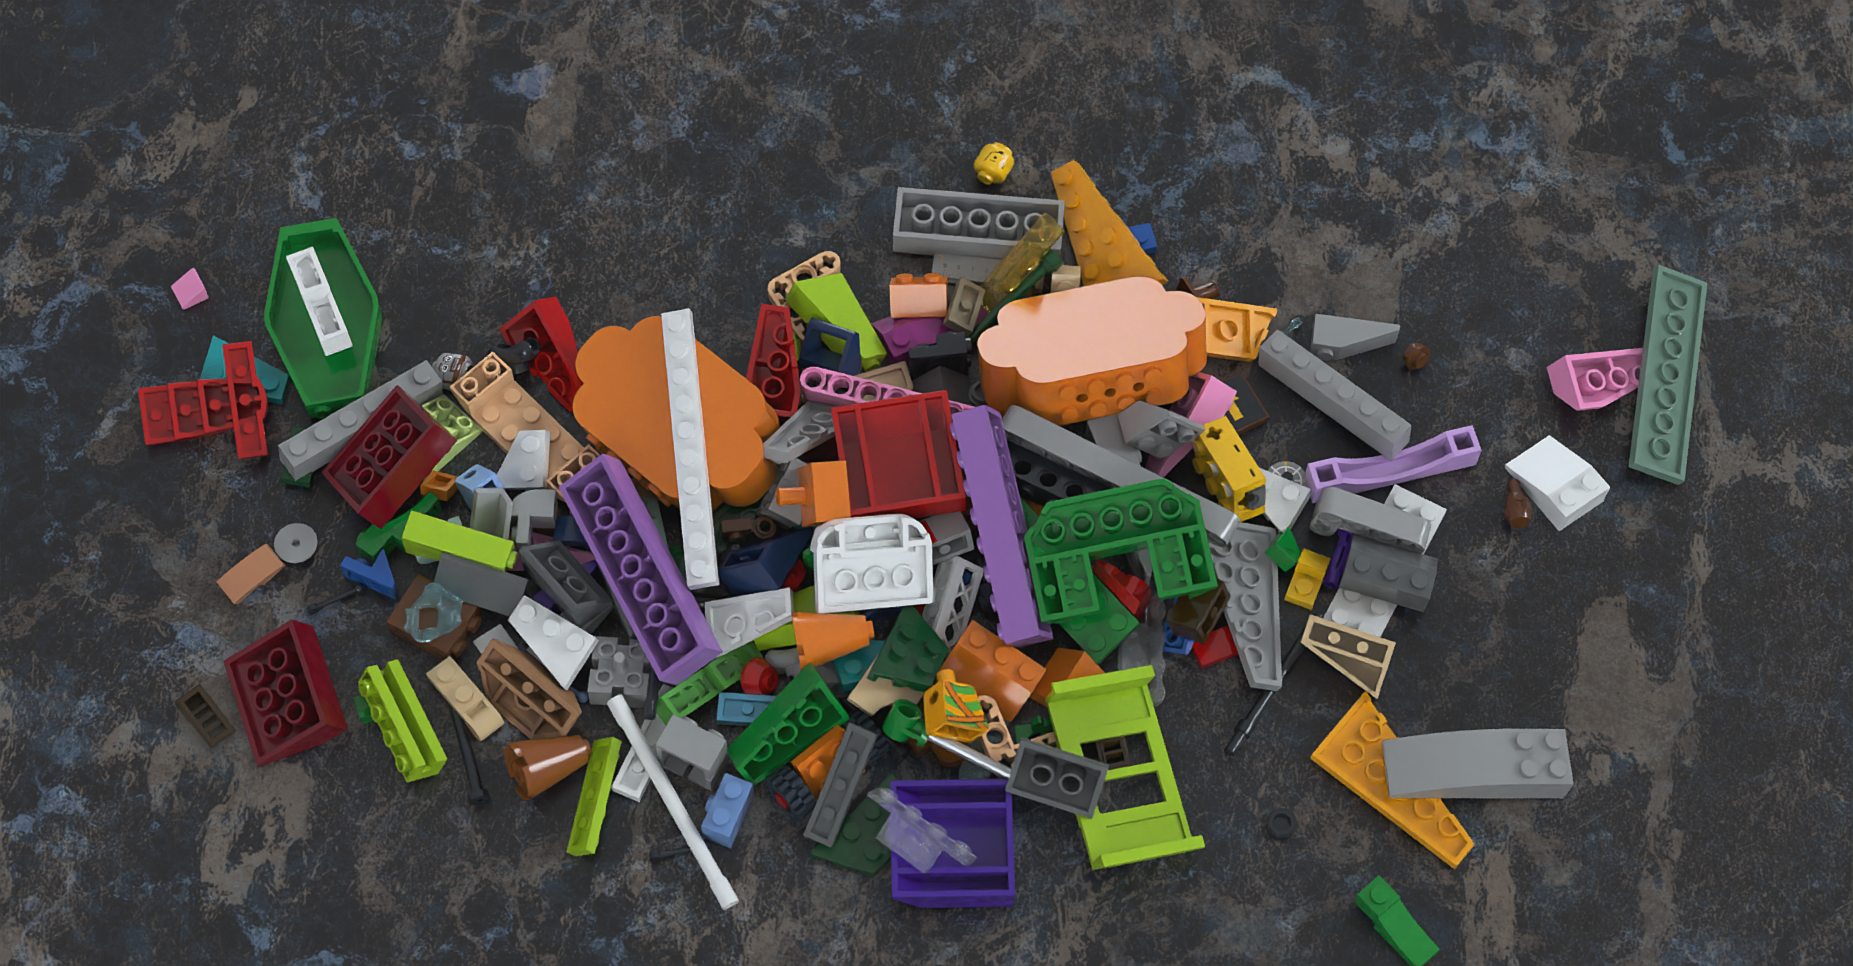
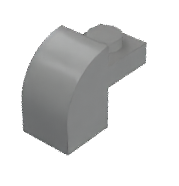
(532, 510)

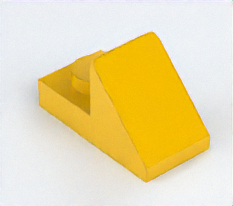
(1307, 579)

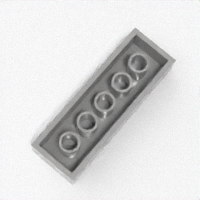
(967, 222)

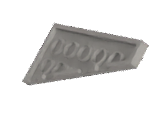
(1253, 602)

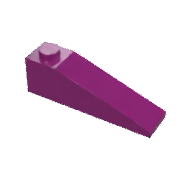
(904, 333)

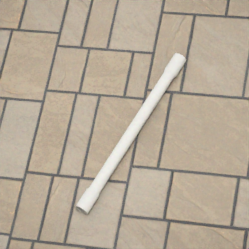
(718, 883)

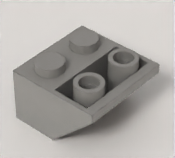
(1156, 429)

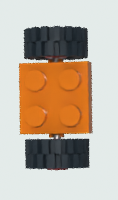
(800, 794)

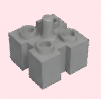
(785, 515)
(618, 671)

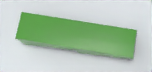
(705, 683)

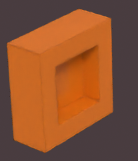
(440, 485)

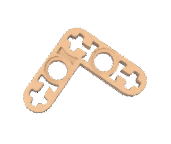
(786, 280)
(1006, 748)

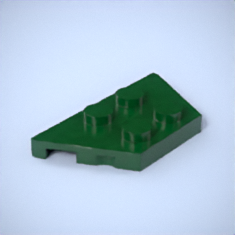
(910, 653)
(857, 842)

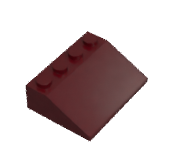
(388, 457)
(285, 693)

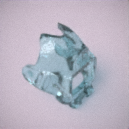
(448, 608)

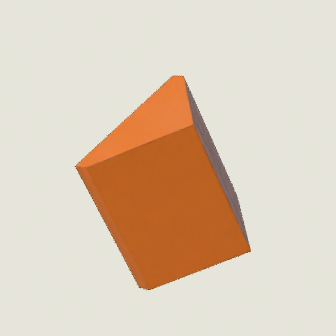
(1062, 666)

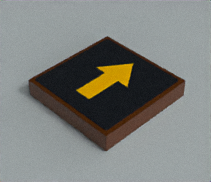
(1246, 409)

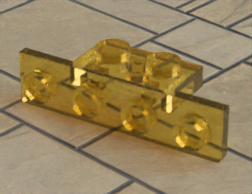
(1020, 260)

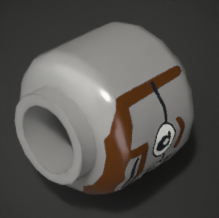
(451, 368)

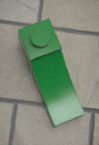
(374, 539)
(1396, 923)

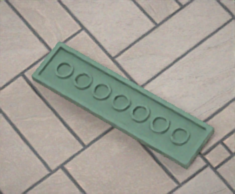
(1668, 375)

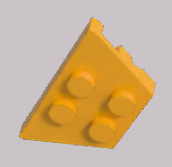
(1235, 328)

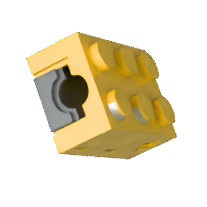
(1229, 469)

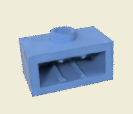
(727, 810)

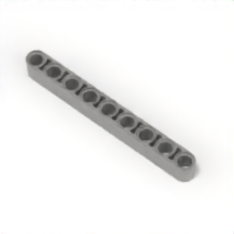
(1102, 465)

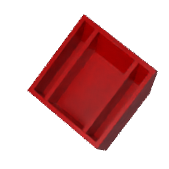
(900, 456)

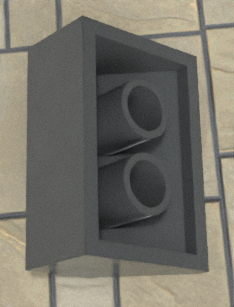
(1389, 573)

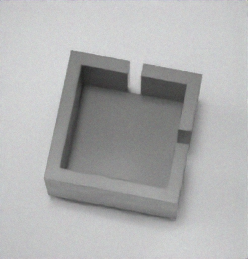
(688, 744)

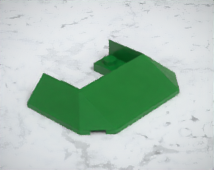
(1114, 523)

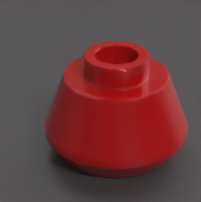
(758, 677)

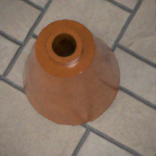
(544, 762)

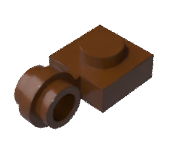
(737, 529)

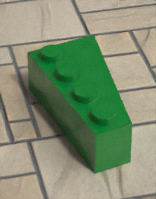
(787, 726)

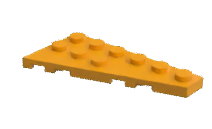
(1097, 234)
(1356, 759)

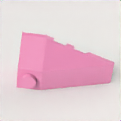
(1595, 378)
(1204, 402)

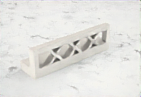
(946, 587)

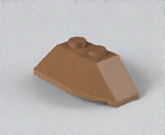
(526, 692)

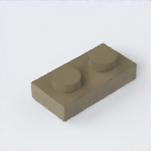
(964, 306)

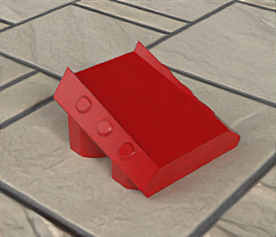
(1125, 587)

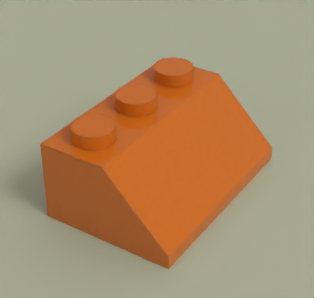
(993, 669)

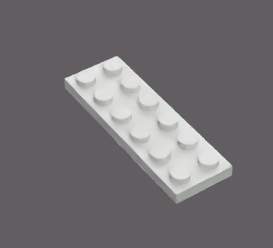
(1369, 613)

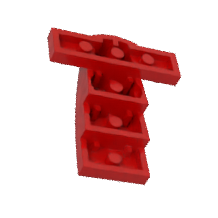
(210, 406)

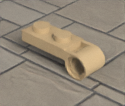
(465, 698)

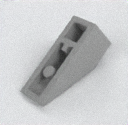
(1343, 337)

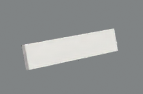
(319, 301)

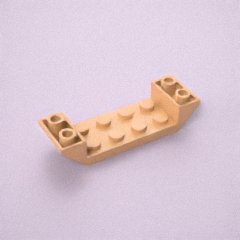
(505, 408)

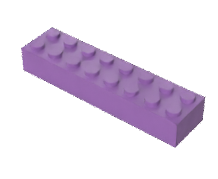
(1000, 523)
(640, 570)

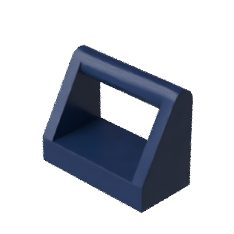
(815, 356)

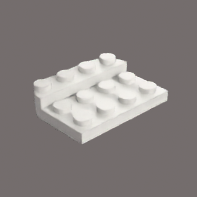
(871, 563)

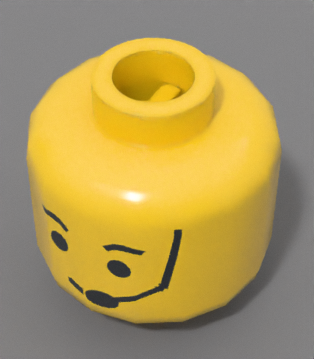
(994, 163)

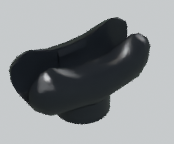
(519, 355)

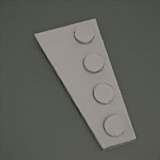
(800, 433)

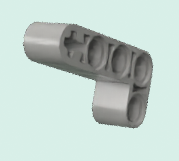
(1368, 519)

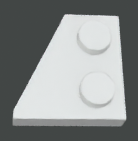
(526, 462)
(1283, 500)

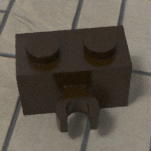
(1197, 616)

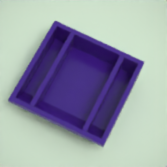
(970, 812)

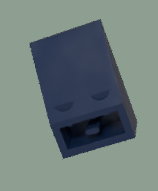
(763, 563)

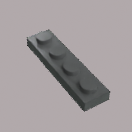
(840, 784)

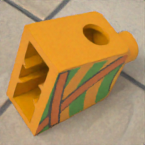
(953, 710)

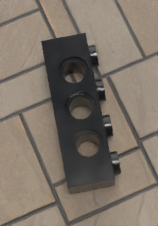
(1044, 472)

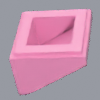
(189, 289)

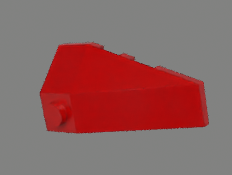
(558, 350)
(774, 361)

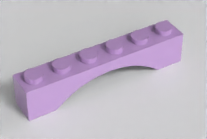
(1437, 455)

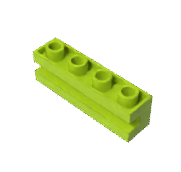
(402, 721)

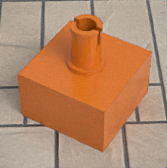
(820, 493)

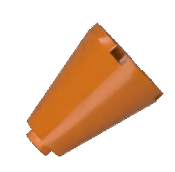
(829, 636)

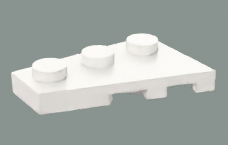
(748, 616)
(553, 639)

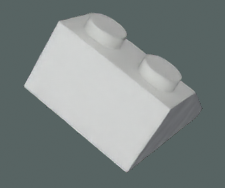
(1558, 481)

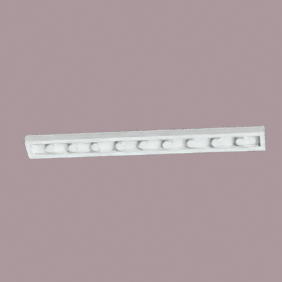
(690, 449)

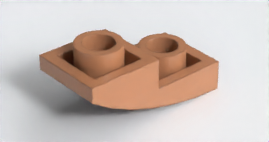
(250, 573)

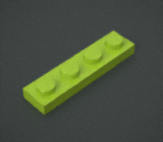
(594, 796)

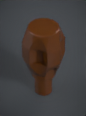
(1517, 506)

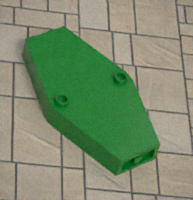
(321, 380)

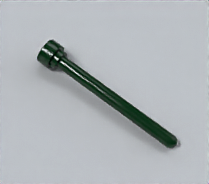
(1048, 263)

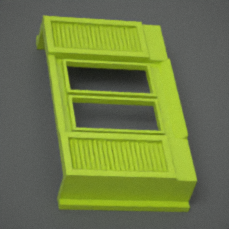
(1111, 708)

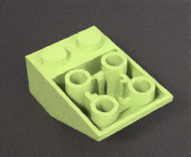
(456, 422)

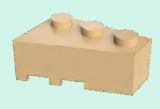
(1350, 651)

